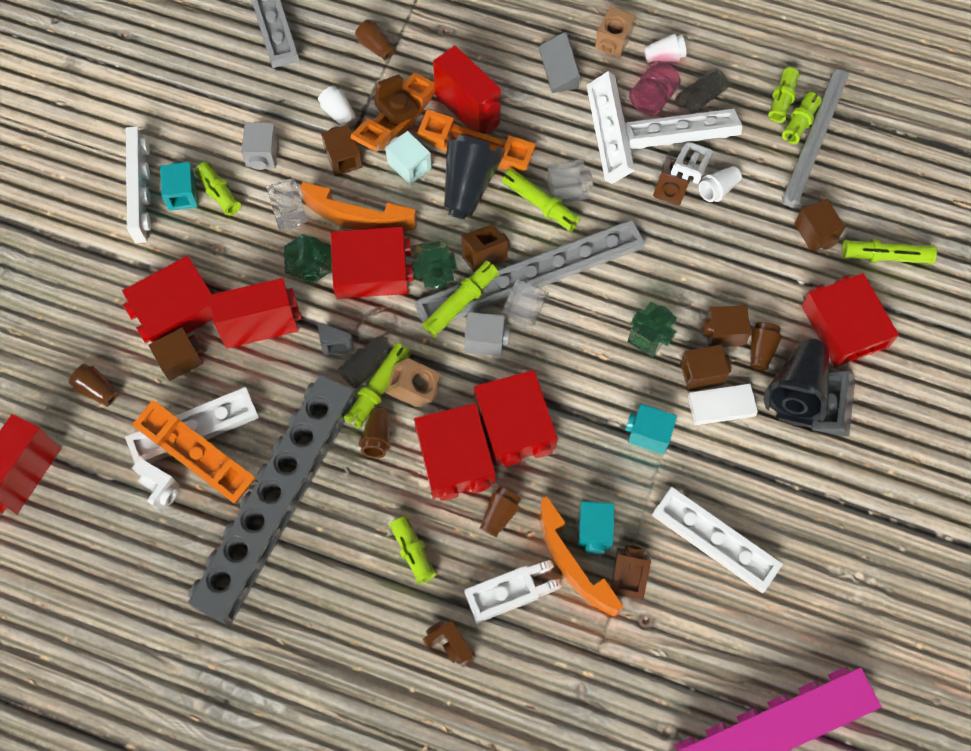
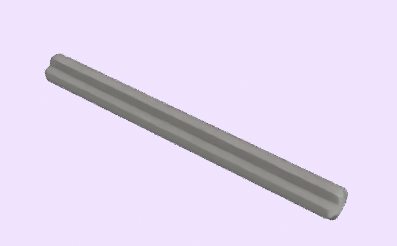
(815, 139)

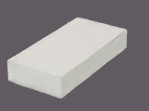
(722, 404)

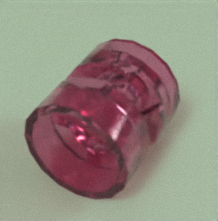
(654, 88)

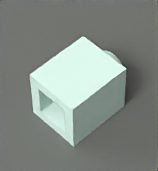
(408, 157)

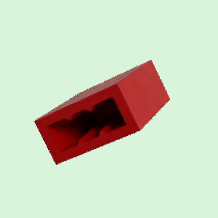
(467, 91)
(370, 262)
(169, 301)
(255, 312)
(849, 319)
(515, 418)
(454, 452)
(24, 459)

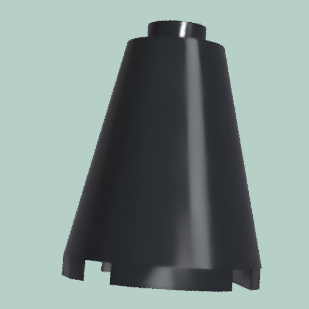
(468, 173)
(801, 386)

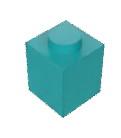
(178, 186)
(651, 428)
(595, 527)

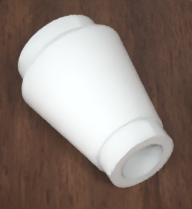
(666, 50)
(337, 106)
(718, 184)

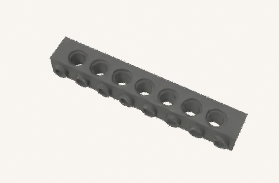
(226, 603)

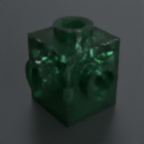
(308, 258)
(434, 264)
(652, 329)

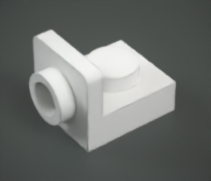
(159, 482)

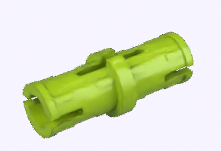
(784, 95)
(801, 118)
(217, 188)
(412, 550)

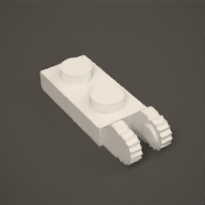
(509, 591)

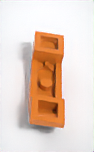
(437, 127)
(380, 131)
(354, 216)
(194, 451)
(598, 595)

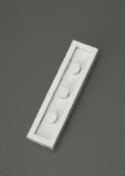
(610, 128)
(683, 128)
(137, 193)
(206, 420)
(717, 540)

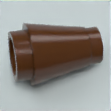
(374, 39)
(764, 343)
(93, 384)
(376, 434)
(500, 510)

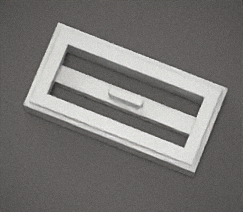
(689, 169)

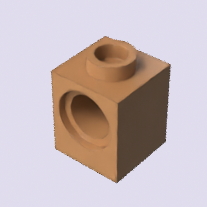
(614, 32)
(402, 386)

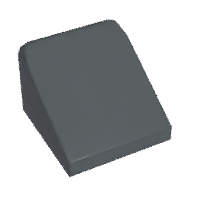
(334, 340)

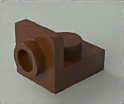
(393, 101)
(671, 187)
(631, 572)
(455, 647)

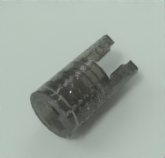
(703, 90)
(364, 362)

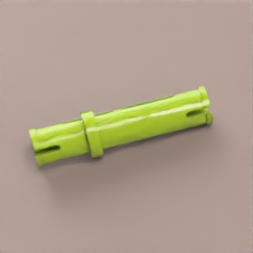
(551, 206)
(921, 254)
(469, 290)
(371, 394)

